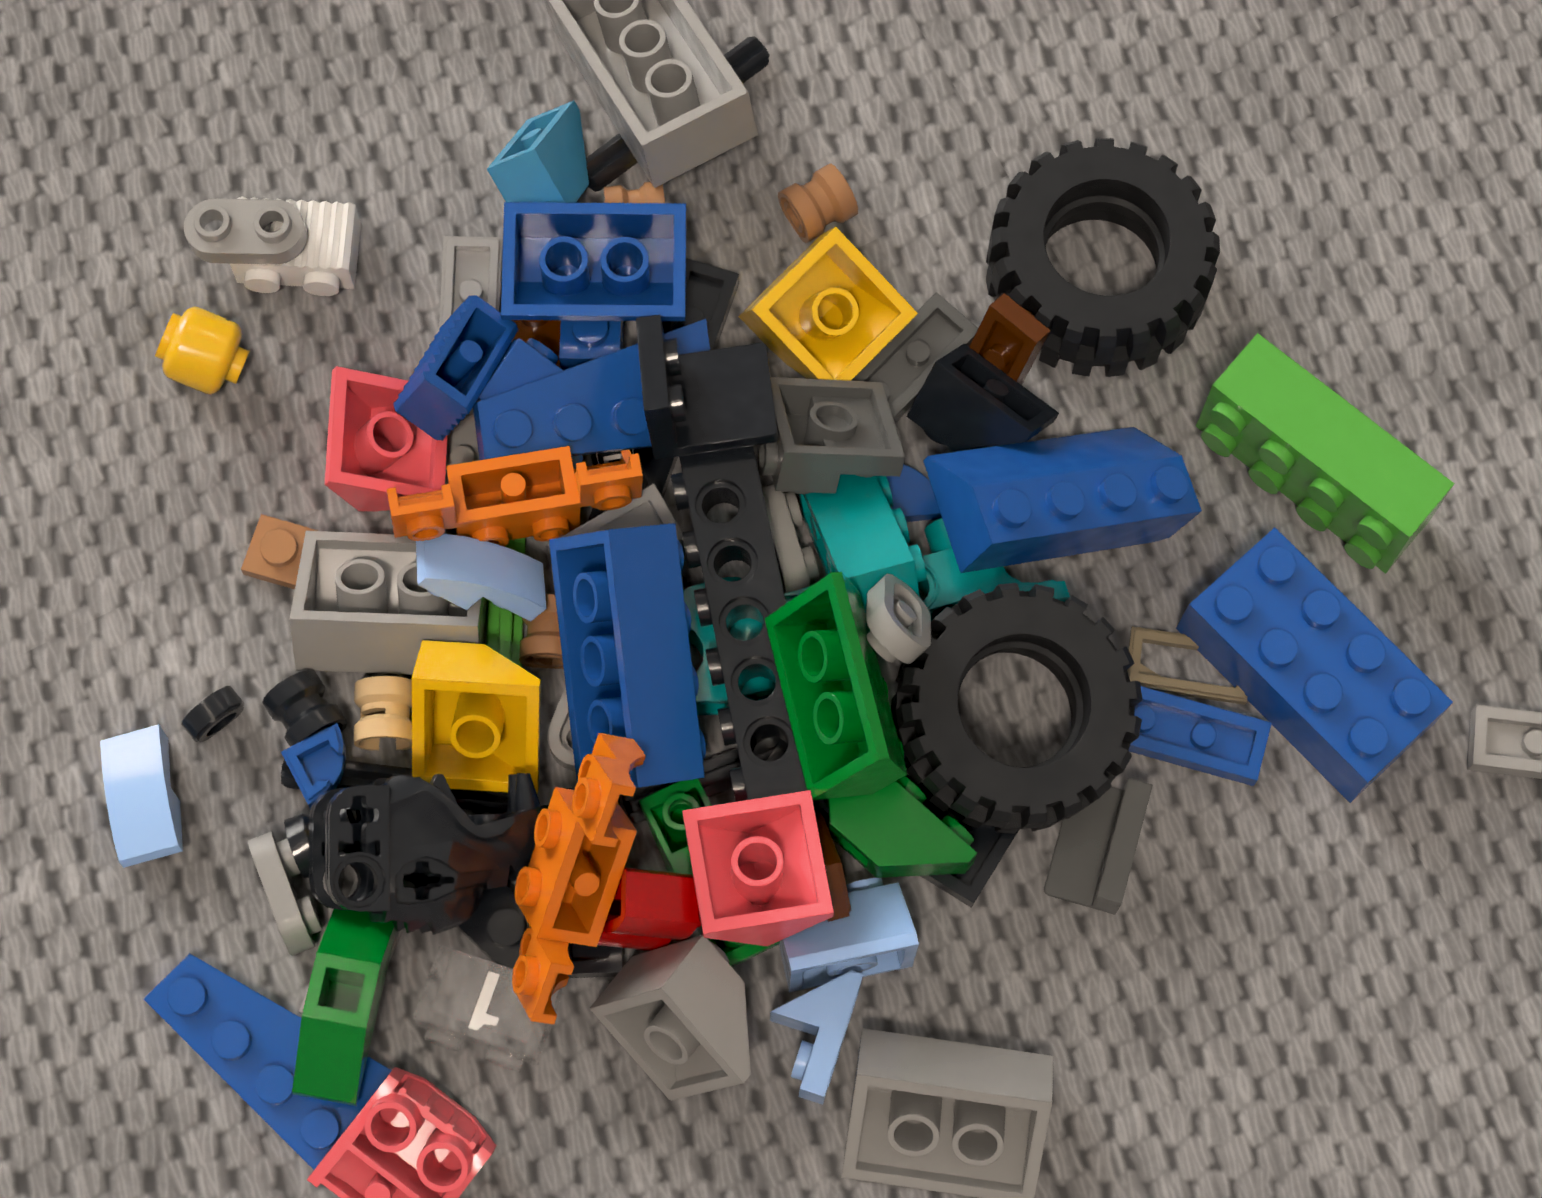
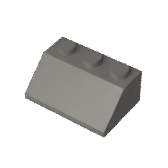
(364, 609)
(948, 1116)

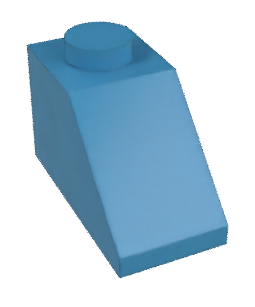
(544, 159)

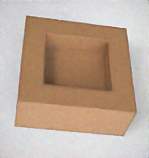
(275, 551)

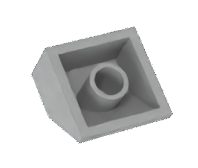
(680, 1017)

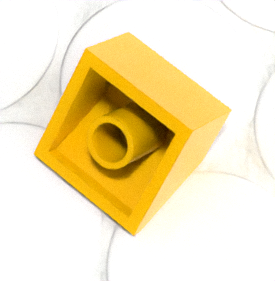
(828, 311)
(473, 717)

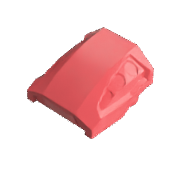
(394, 1144)

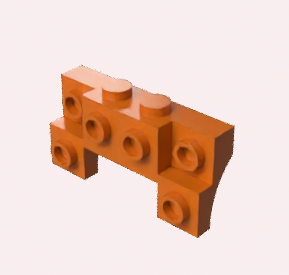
(516, 497)
(573, 871)

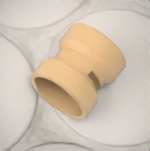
(383, 711)

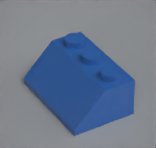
(594, 261)

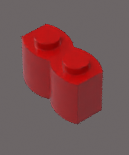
(651, 910)

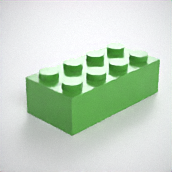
(1321, 455)

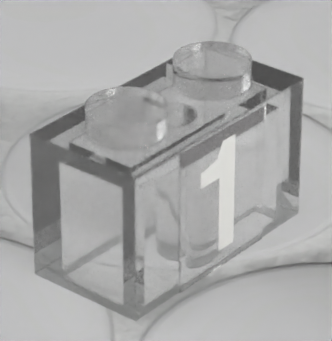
(476, 1005)

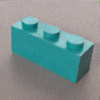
(861, 533)

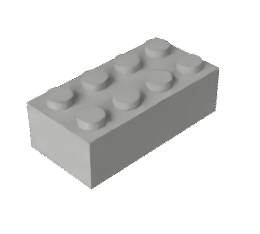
(657, 80)

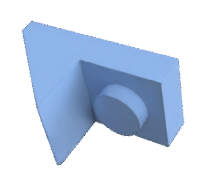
(826, 1015)

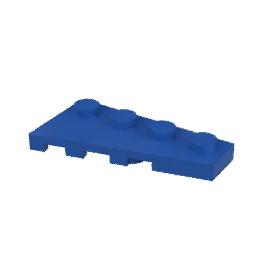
(583, 407)
(255, 1052)

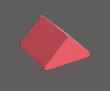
(374, 445)
(758, 868)

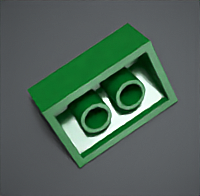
(835, 691)

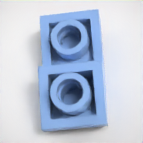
(470, 569)
(140, 796)

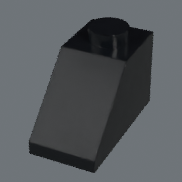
(976, 404)

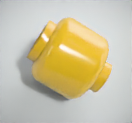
(202, 350)

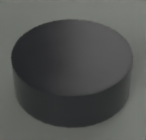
(213, 714)

